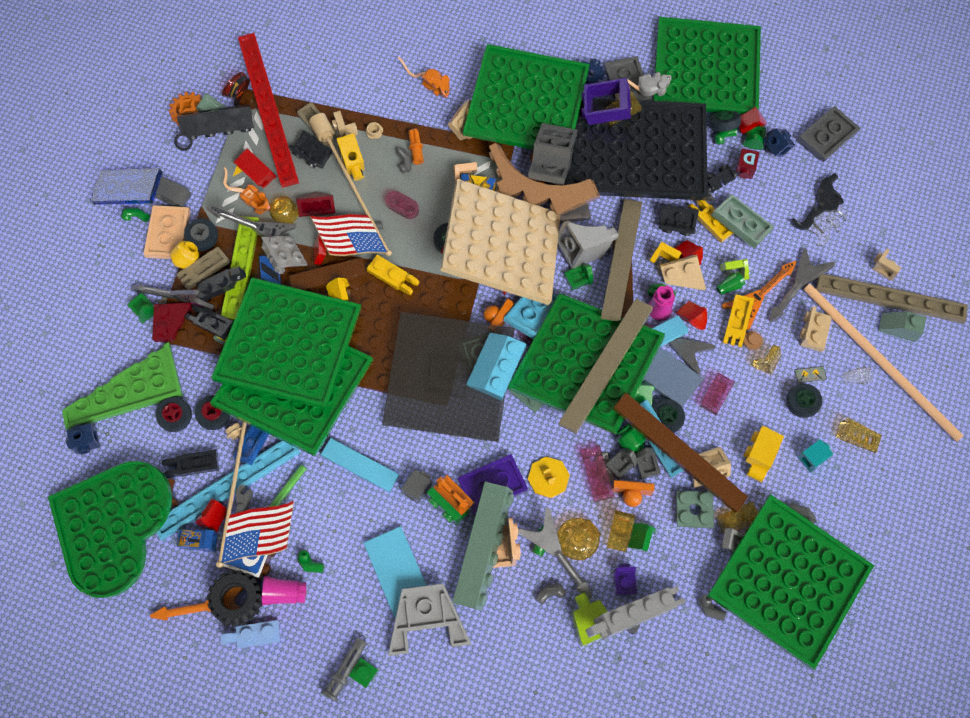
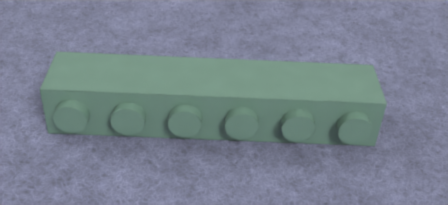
(483, 546)

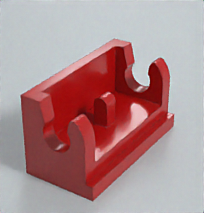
(255, 168)

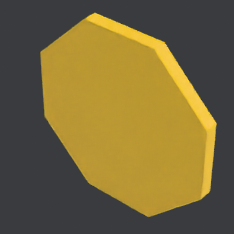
(548, 477)

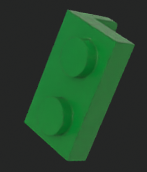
(448, 512)

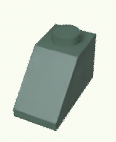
(903, 325)

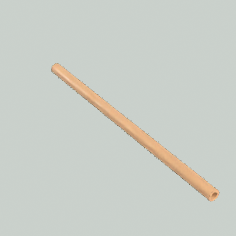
(930, 409)

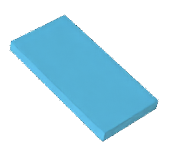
(394, 565)

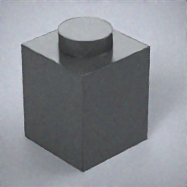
(416, 486)

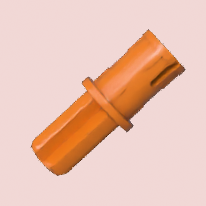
(415, 147)

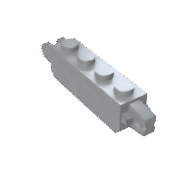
(635, 613)

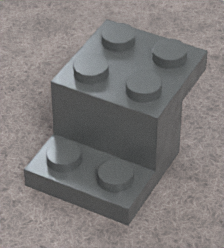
(552, 154)

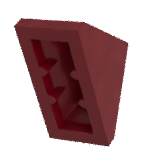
(315, 204)

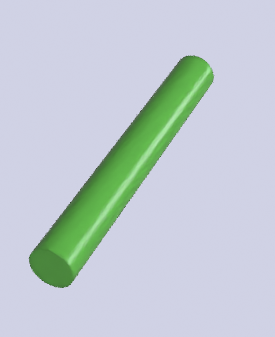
(288, 486)

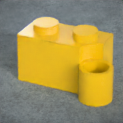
(762, 452)

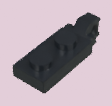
(219, 283)

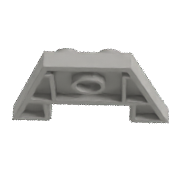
(425, 609)

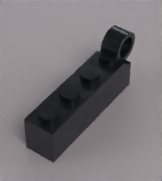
(214, 121)

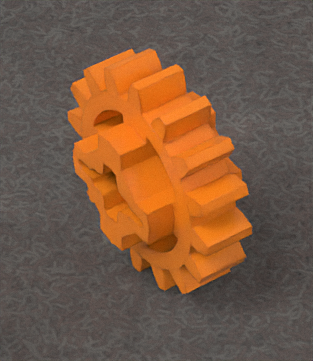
(183, 105)

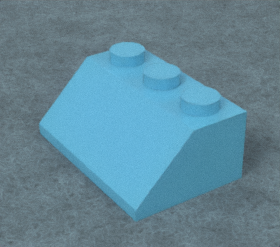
(496, 365)

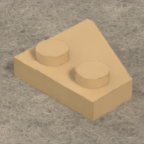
(684, 273)

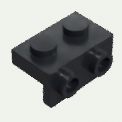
(311, 150)
(678, 219)

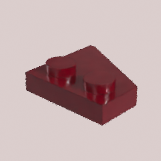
(168, 320)

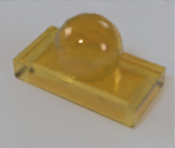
(620, 531)

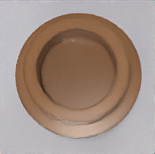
(753, 340)

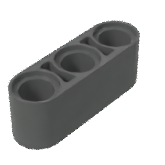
(172, 193)

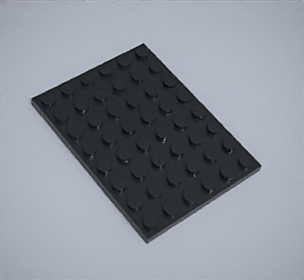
(647, 156)

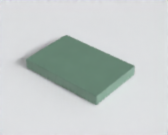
(742, 221)

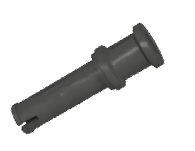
(341, 681)

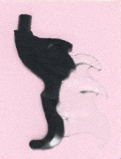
(827, 214)

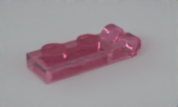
(597, 474)

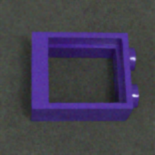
(602, 89)

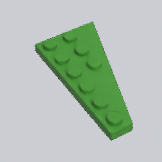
(130, 390)

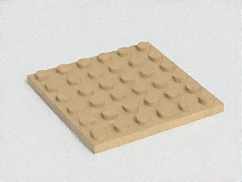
(501, 242)

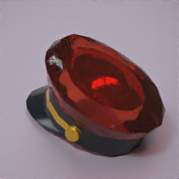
(235, 87)

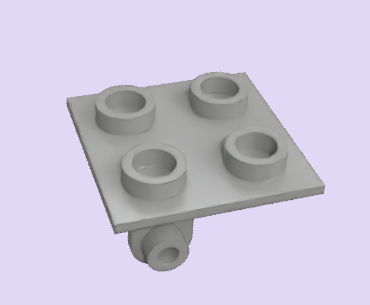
(282, 252)

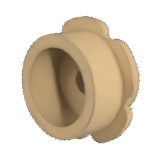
(374, 127)
(233, 431)

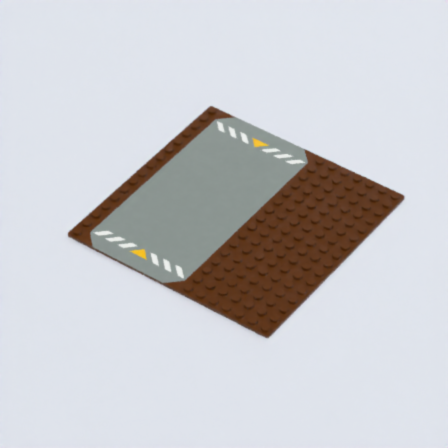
(408, 239)

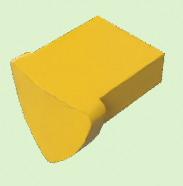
(665, 252)
(337, 289)

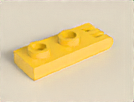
(738, 319)

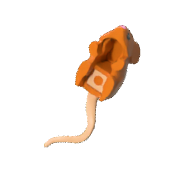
(432, 81)
(250, 196)

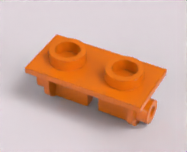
(453, 494)

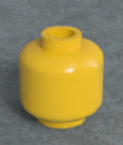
(184, 254)

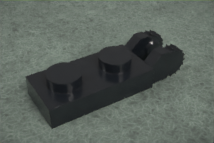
(210, 322)
(192, 464)

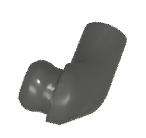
(550, 590)

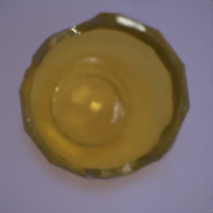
(283, 210)

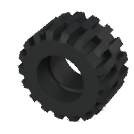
(222, 586)

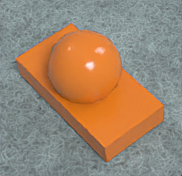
(495, 315)
(632, 491)

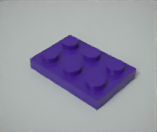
(500, 472)

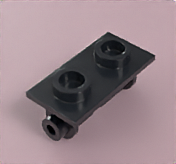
(725, 174)

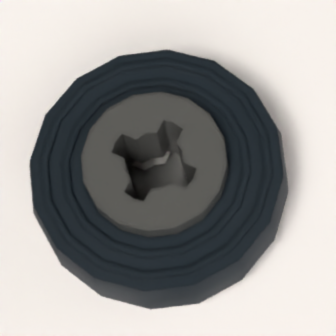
(204, 240)

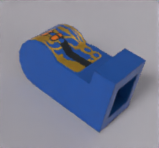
(197, 540)

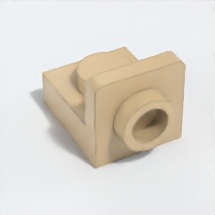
(884, 266)

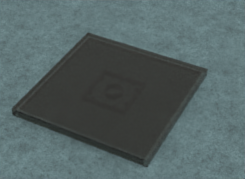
(431, 377)

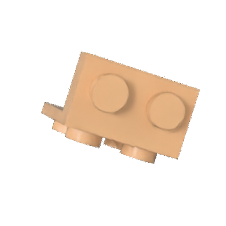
(508, 551)

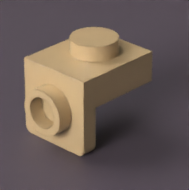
(343, 129)

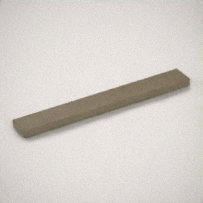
(621, 261)
(892, 298)
(605, 366)

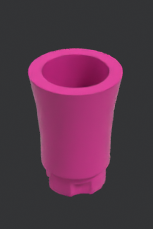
(662, 303)
(283, 591)

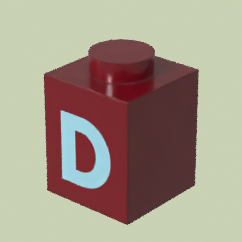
(747, 163)

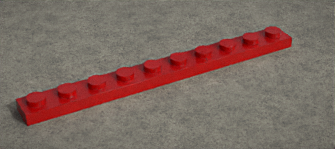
(268, 110)

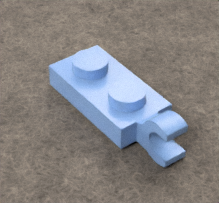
(253, 635)

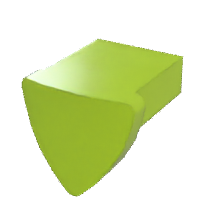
(742, 265)

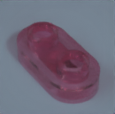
(403, 205)

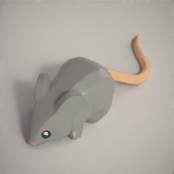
(650, 85)

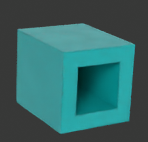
(815, 455)

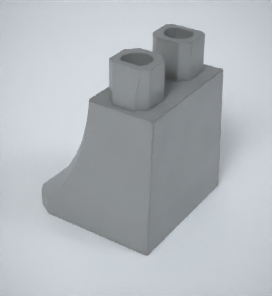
(584, 243)

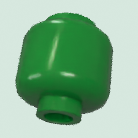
(630, 438)

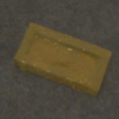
(737, 520)

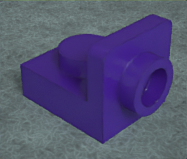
(625, 580)

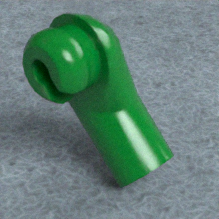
(719, 136)
(127, 213)
(307, 563)

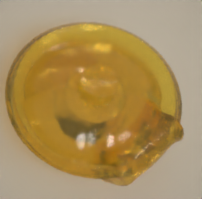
(579, 538)

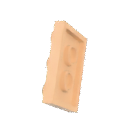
(165, 230)

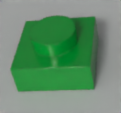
(363, 673)

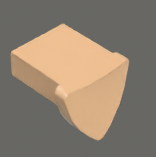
(464, 169)

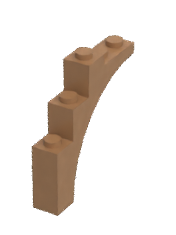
(562, 198)

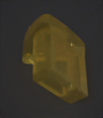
(769, 364)

